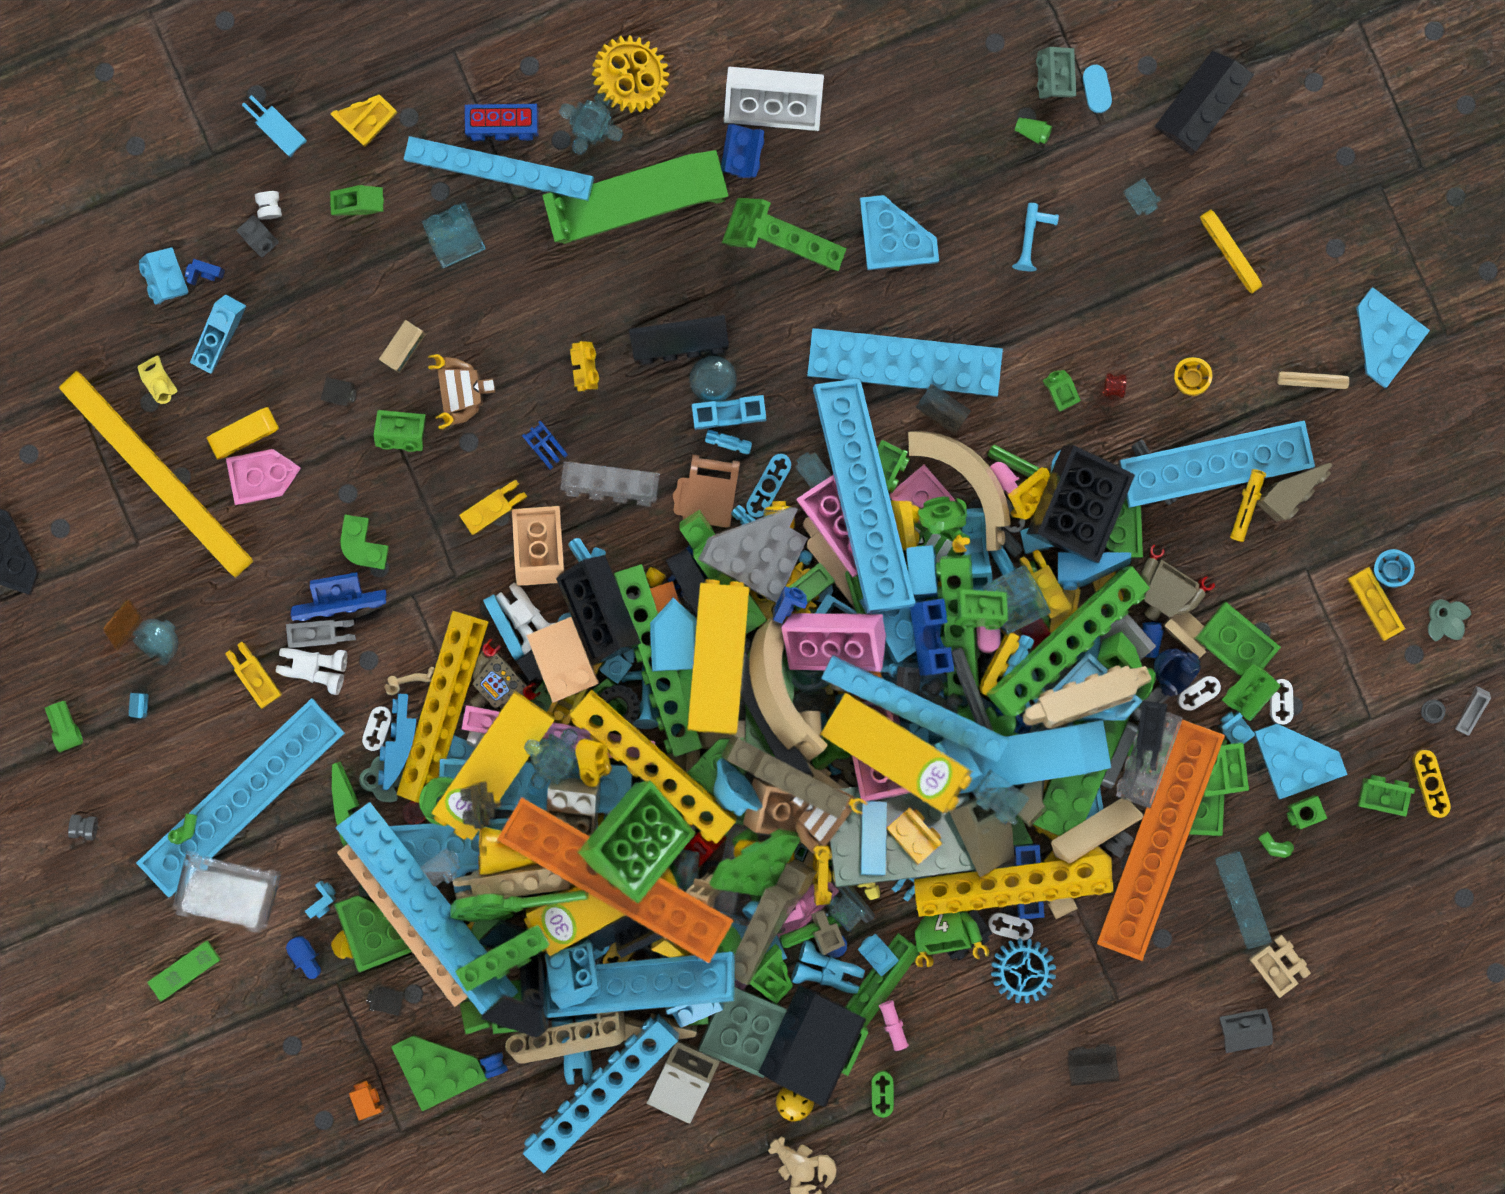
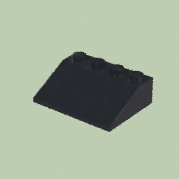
(1080, 503)
(812, 1045)

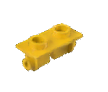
(584, 355)

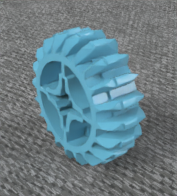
(1021, 982)

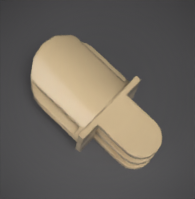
(703, 890)

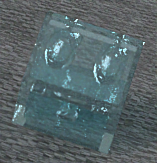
(453, 235)
(1024, 598)

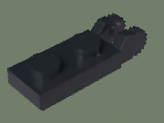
(1150, 732)

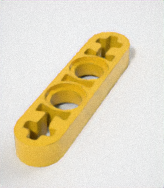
(1231, 251)

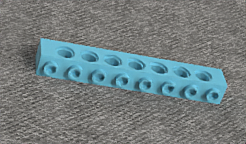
(544, 1155)

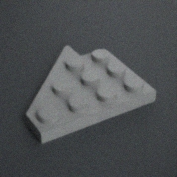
(758, 553)

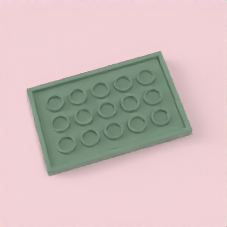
(946, 859)

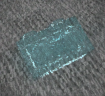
(1000, 796)

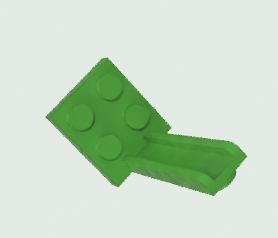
(752, 222)

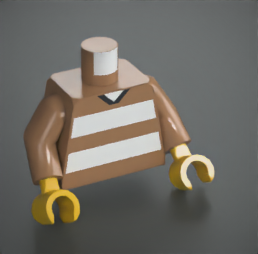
(459, 389)
(818, 827)

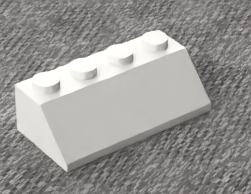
(773, 98)

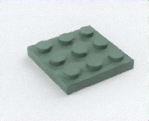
(743, 1031)

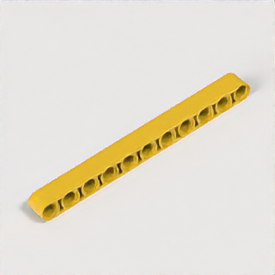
(156, 474)

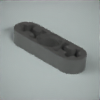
(1120, 754)

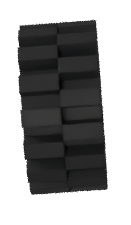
(628, 696)

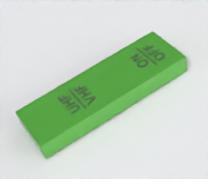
(184, 970)

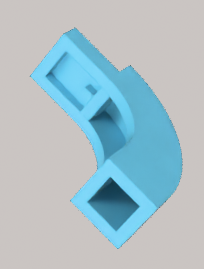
(976, 530)

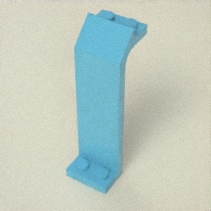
(1048, 755)

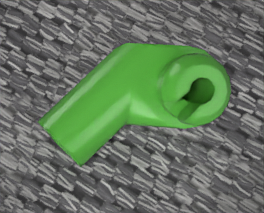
(184, 832)
(1275, 848)

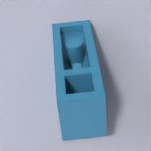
(1078, 571)

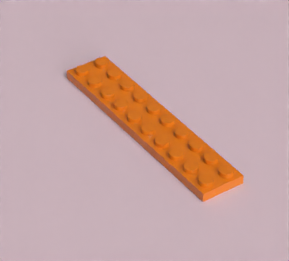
(1160, 841)
(662, 909)

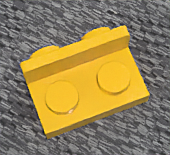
(1028, 494)
(914, 835)

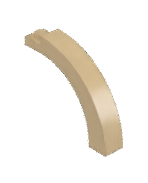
(975, 471)
(772, 693)

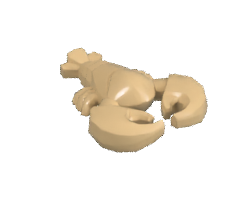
(801, 1167)

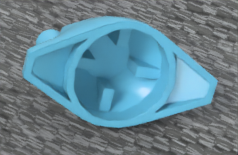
(734, 790)

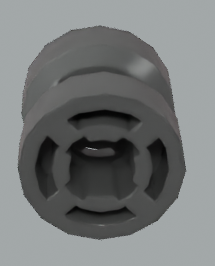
(83, 827)
(1118, 843)

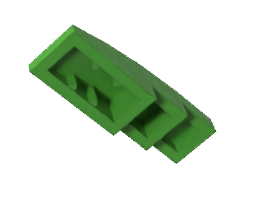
(343, 796)

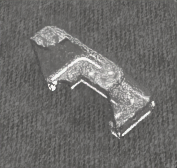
(226, 891)

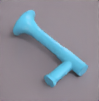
(1031, 217)
(645, 720)

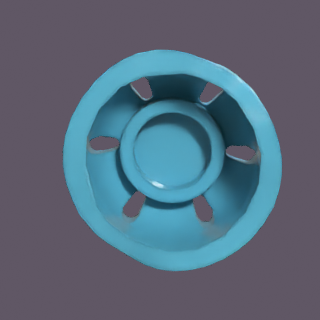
(1393, 569)

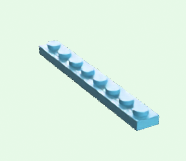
(499, 168)
(915, 708)

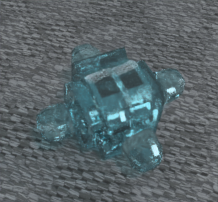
(590, 123)
(553, 758)

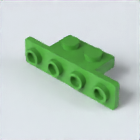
(502, 958)

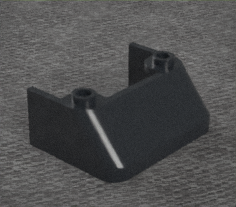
(530, 1013)

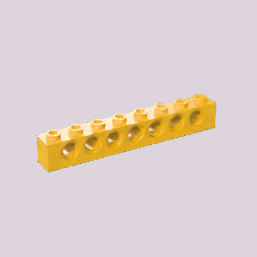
(442, 703)
(650, 753)
(1012, 886)

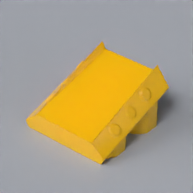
(906, 517)

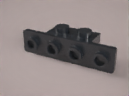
(627, 935)

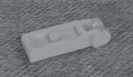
(317, 633)

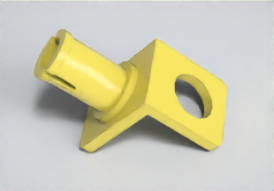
(157, 380)

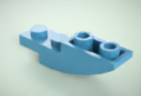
(397, 752)

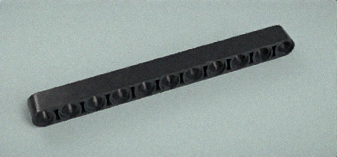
(689, 580)

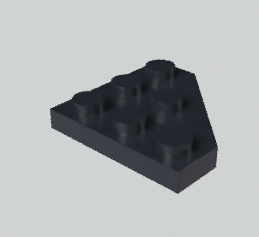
(16, 563)

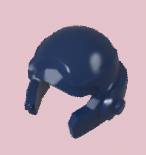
(1176, 670)

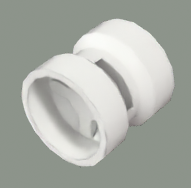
(268, 205)

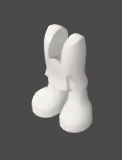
(521, 614)
(307, 667)

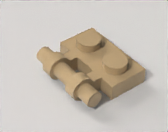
(1273, 969)

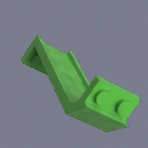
(637, 196)

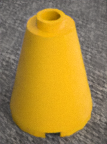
(496, 856)

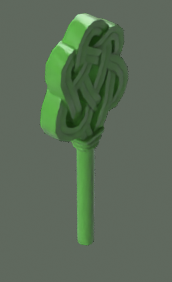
(494, 907)

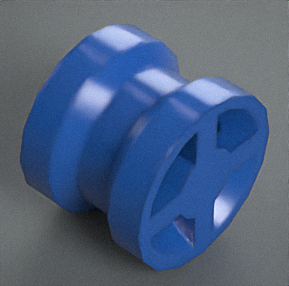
(493, 1064)

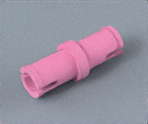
(893, 1025)

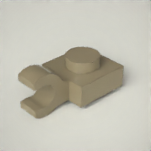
(828, 936)

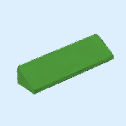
(877, 988)

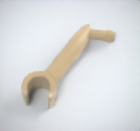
(393, 687)

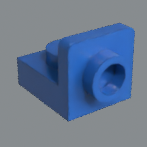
(207, 271)
(786, 602)

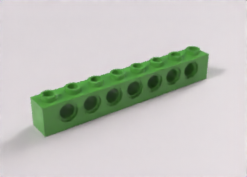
(962, 567)
(1003, 692)
(690, 741)

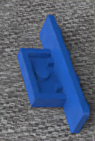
(337, 595)

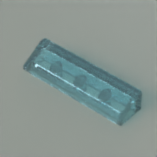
(1243, 900)

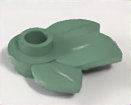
(1449, 622)
(382, 795)

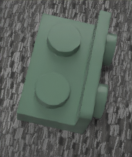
(1056, 72)

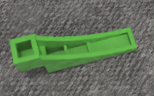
(697, 531)

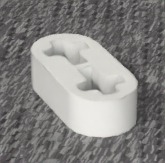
(1201, 698)
(1287, 703)
(382, 731)
(1011, 920)

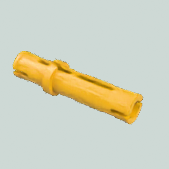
(1256, 478)

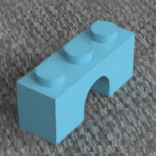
(729, 413)

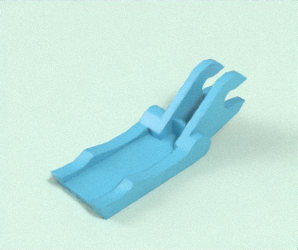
(277, 128)

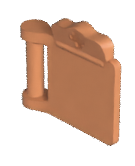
(709, 494)

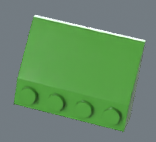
(637, 841)

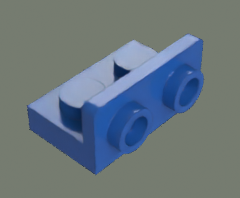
(742, 151)

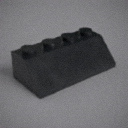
(1203, 101)
(679, 339)
(598, 609)

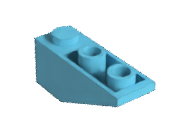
(217, 333)

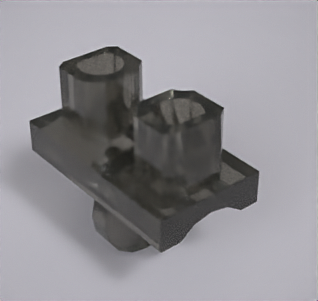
(931, 693)
(814, 701)
(482, 804)

